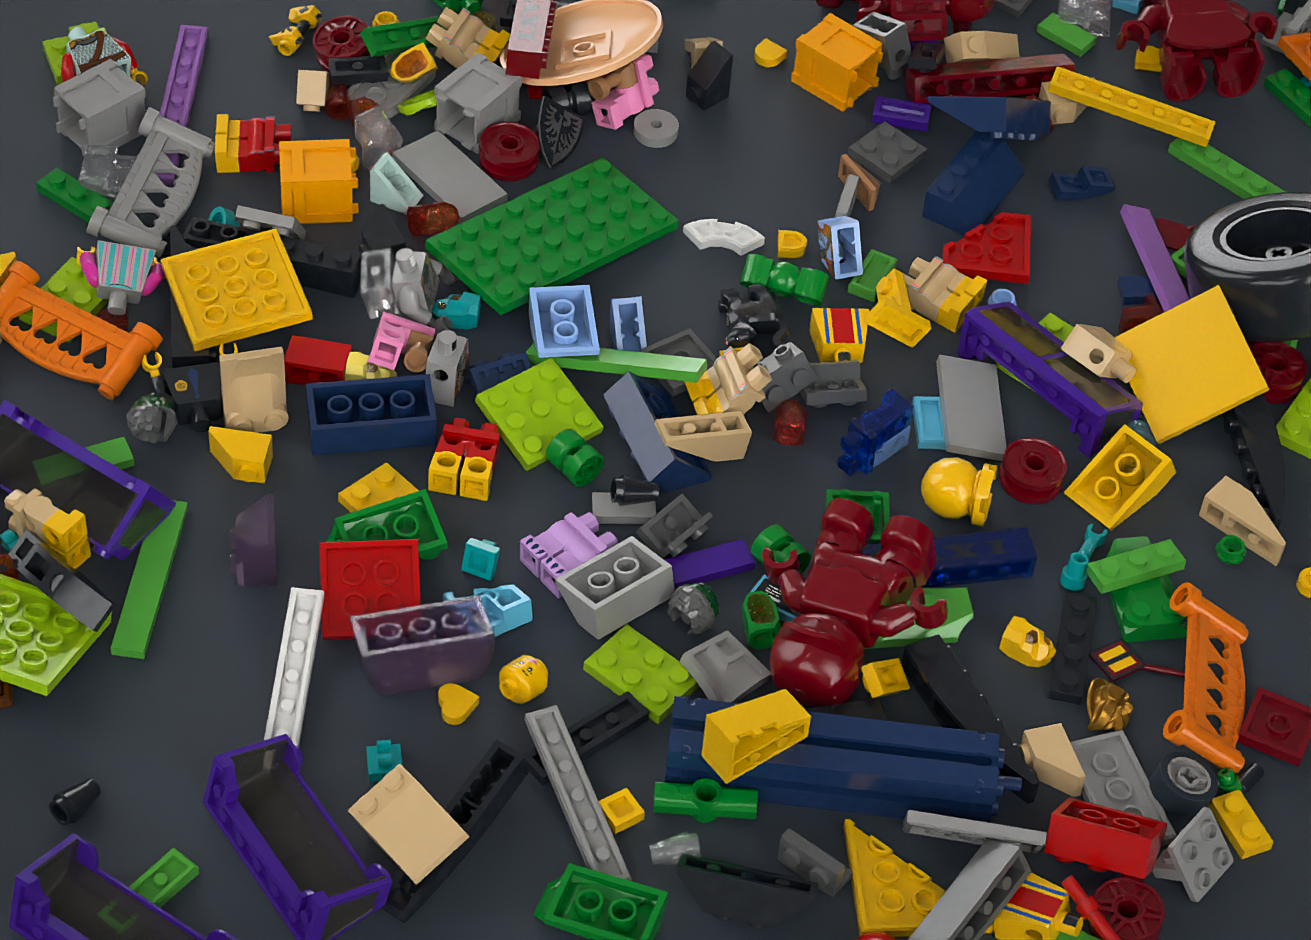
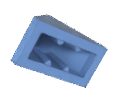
(627, 324)

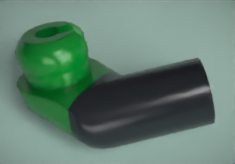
(1230, 782)

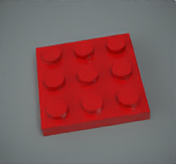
(366, 580)

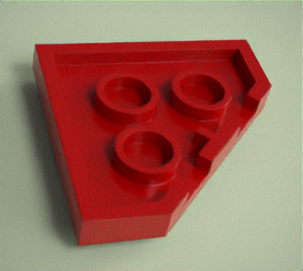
(994, 250)

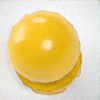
(957, 489)

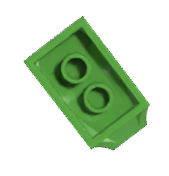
(958, 615)

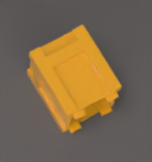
(837, 62)
(317, 180)

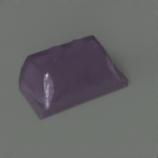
(424, 645)

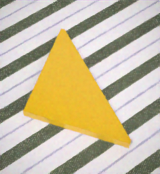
(886, 889)

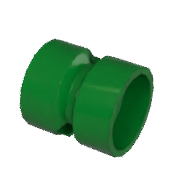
(574, 457)
(781, 544)

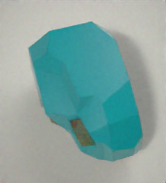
(460, 309)

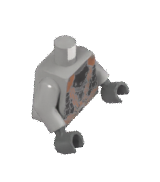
(416, 287)

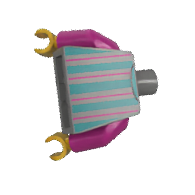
(120, 273)

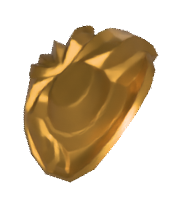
(1108, 706)

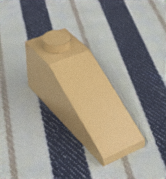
(980, 46)
(707, 435)
(1239, 514)

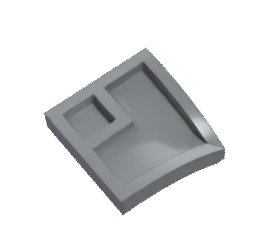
(725, 668)

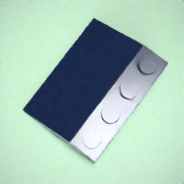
(999, 115)

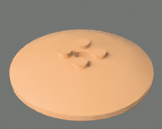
(596, 39)

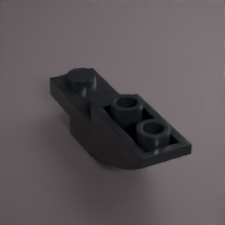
(61, 581)

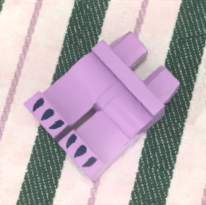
(564, 548)

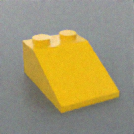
(1121, 478)

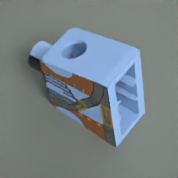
(840, 240)

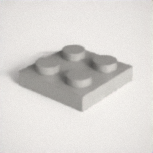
(264, 221)

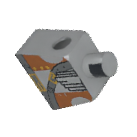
(450, 355)

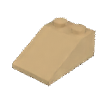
(408, 823)

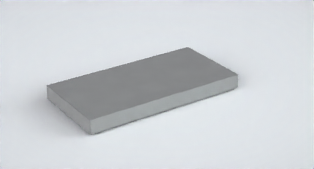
(449, 175)
(971, 408)
(1117, 778)
(971, 831)

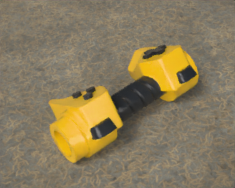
(291, 37)

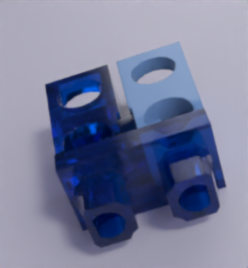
(876, 435)

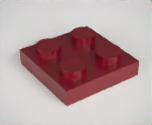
(1277, 727)

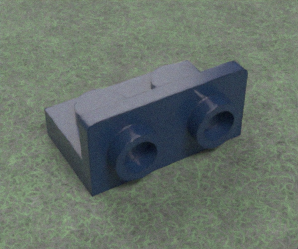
(486, 375)

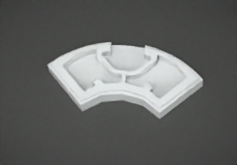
(717, 234)

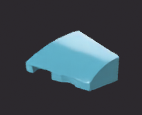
(504, 605)

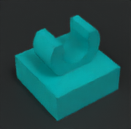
(481, 558)
(382, 759)

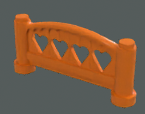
(124, 349)
(1190, 725)

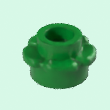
(1231, 549)

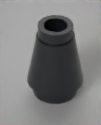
(632, 491)
(73, 802)

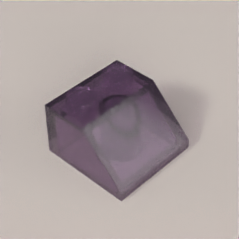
(255, 544)

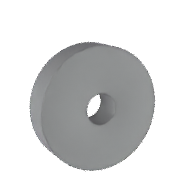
(656, 128)

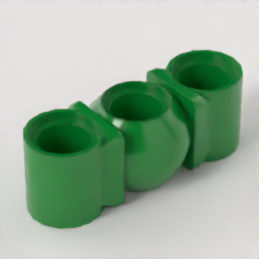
(785, 279)

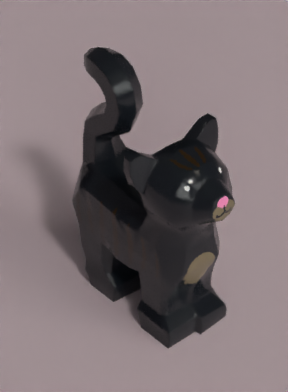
(751, 318)

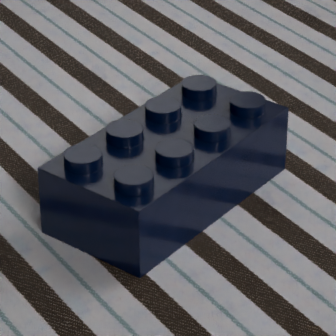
(371, 414)

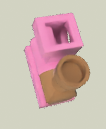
(631, 92)
(402, 336)

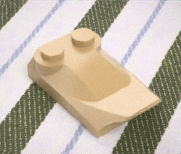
(254, 390)

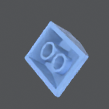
(563, 321)

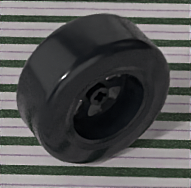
(1260, 261)

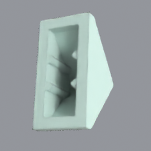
(392, 186)

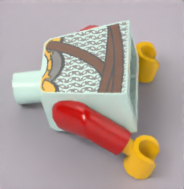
(94, 48)

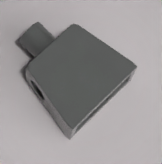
(895, 41)

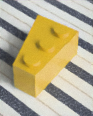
(753, 733)

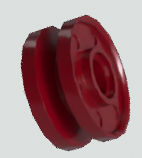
(339, 39)
(509, 151)
(1282, 369)
(1032, 470)
(1133, 899)

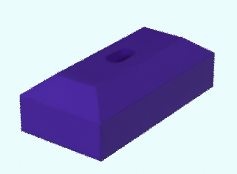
(901, 113)

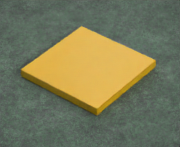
(236, 289)
(1191, 365)

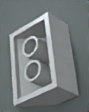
(616, 587)

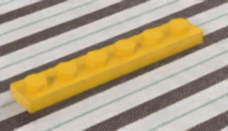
(1131, 106)

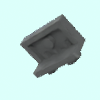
(789, 375)
(835, 384)
(672, 526)
(812, 863)

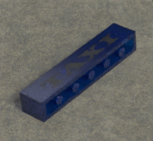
(979, 557)

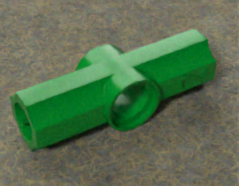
(721, 800)

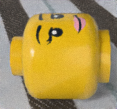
(524, 678)

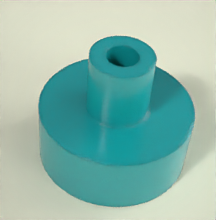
(224, 216)

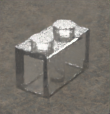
(376, 282)

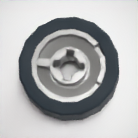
(1183, 783)

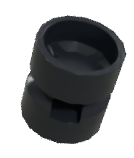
(572, 96)

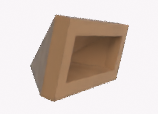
(867, 186)

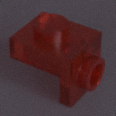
(1135, 316)

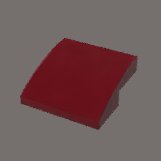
(923, 18)

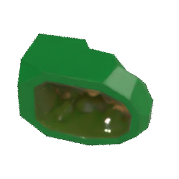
(760, 620)

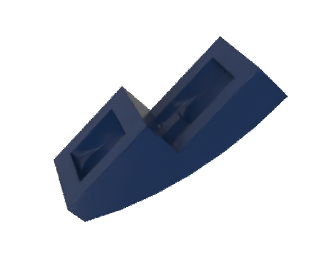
(1086, 184)
(1135, 288)

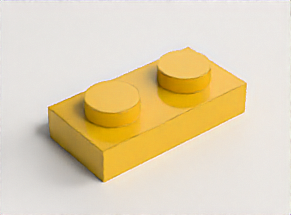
(884, 678)
(1240, 824)

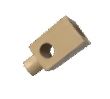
(1099, 352)

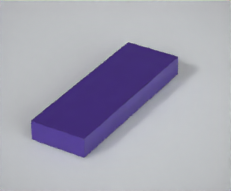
(711, 563)

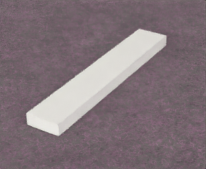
(295, 664)

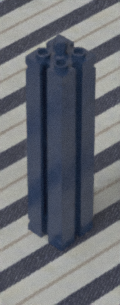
(858, 766)

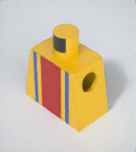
(839, 333)
(1037, 913)

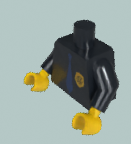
(190, 390)

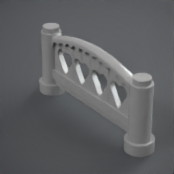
(162, 137)

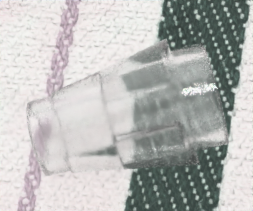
(670, 849)

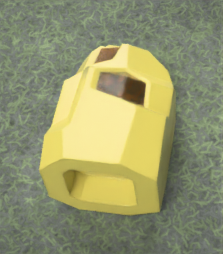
(359, 368)

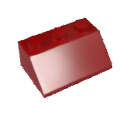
(1105, 838)

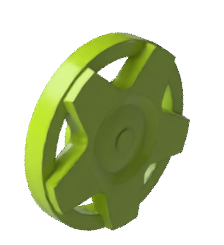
(418, 103)

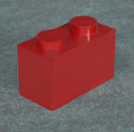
(315, 361)

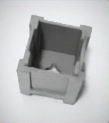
(476, 99)
(100, 107)

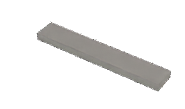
(575, 792)

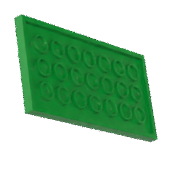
(551, 235)

